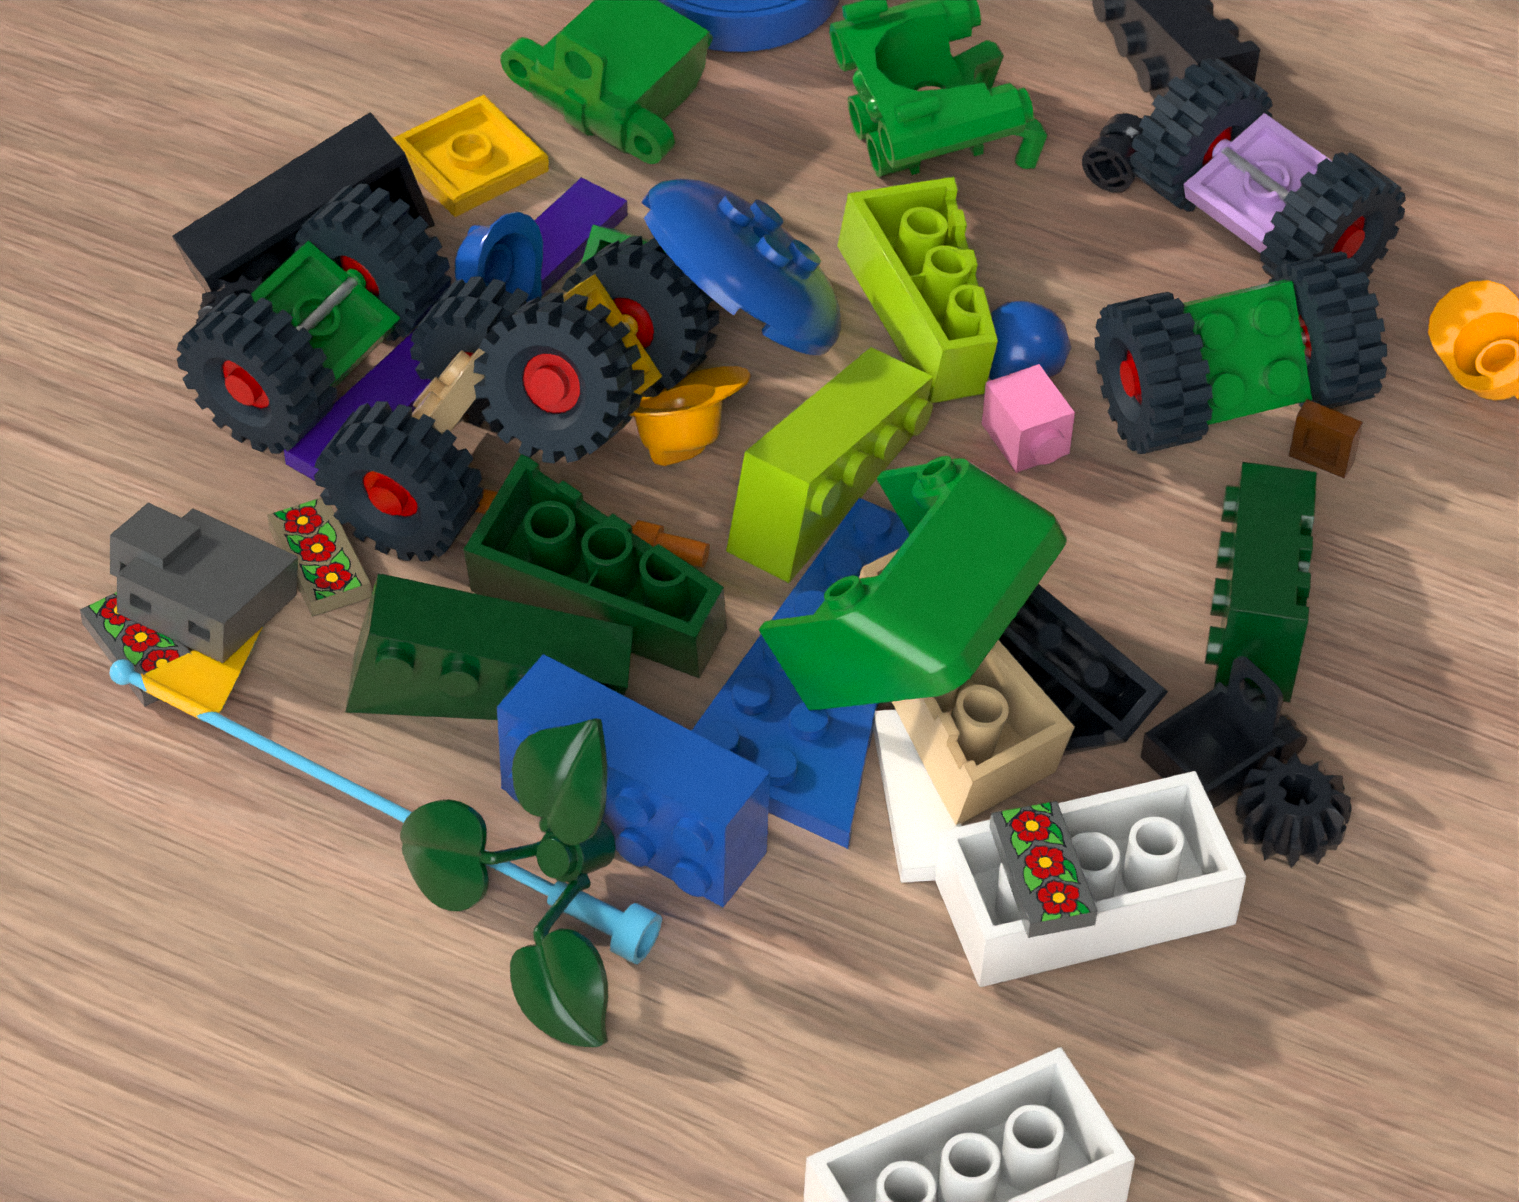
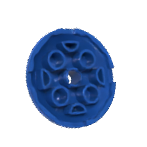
(746, 261)

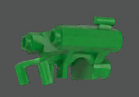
(910, 49)

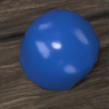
(1028, 337)

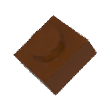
(1325, 438)

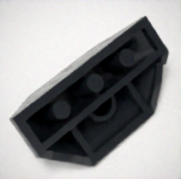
(1080, 673)

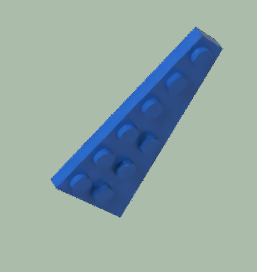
(758, 714)

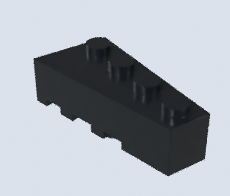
(1170, 36)
(260, 225)

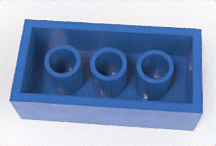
(669, 791)

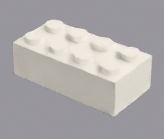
(1150, 864)
(1002, 1140)

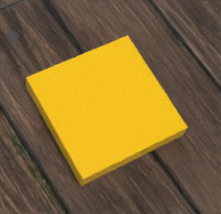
(471, 155)

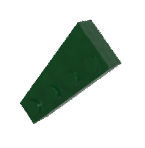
(566, 556)
(1266, 574)
(464, 652)

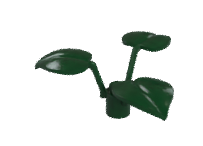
(564, 782)

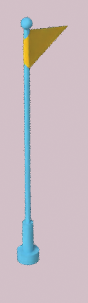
(202, 688)

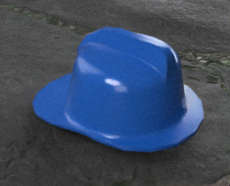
(504, 251)

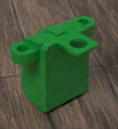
(616, 72)

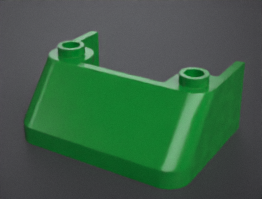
(937, 602)

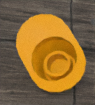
(1479, 338)
(688, 415)

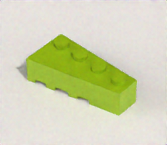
(922, 281)
(823, 459)

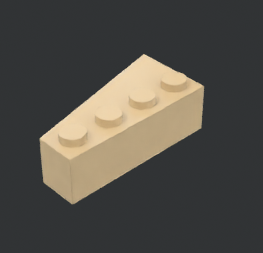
(986, 734)

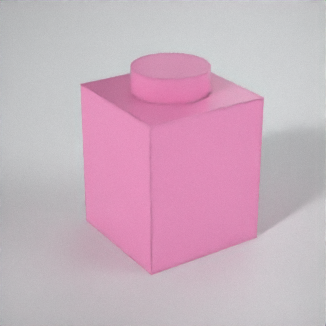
(1028, 418)

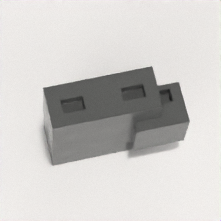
(198, 579)

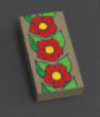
(327, 564)

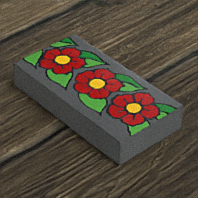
(129, 640)
(1043, 869)

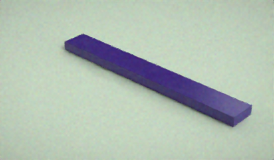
(394, 380)

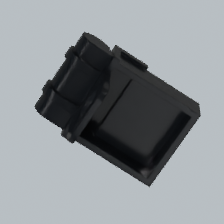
(1225, 734)

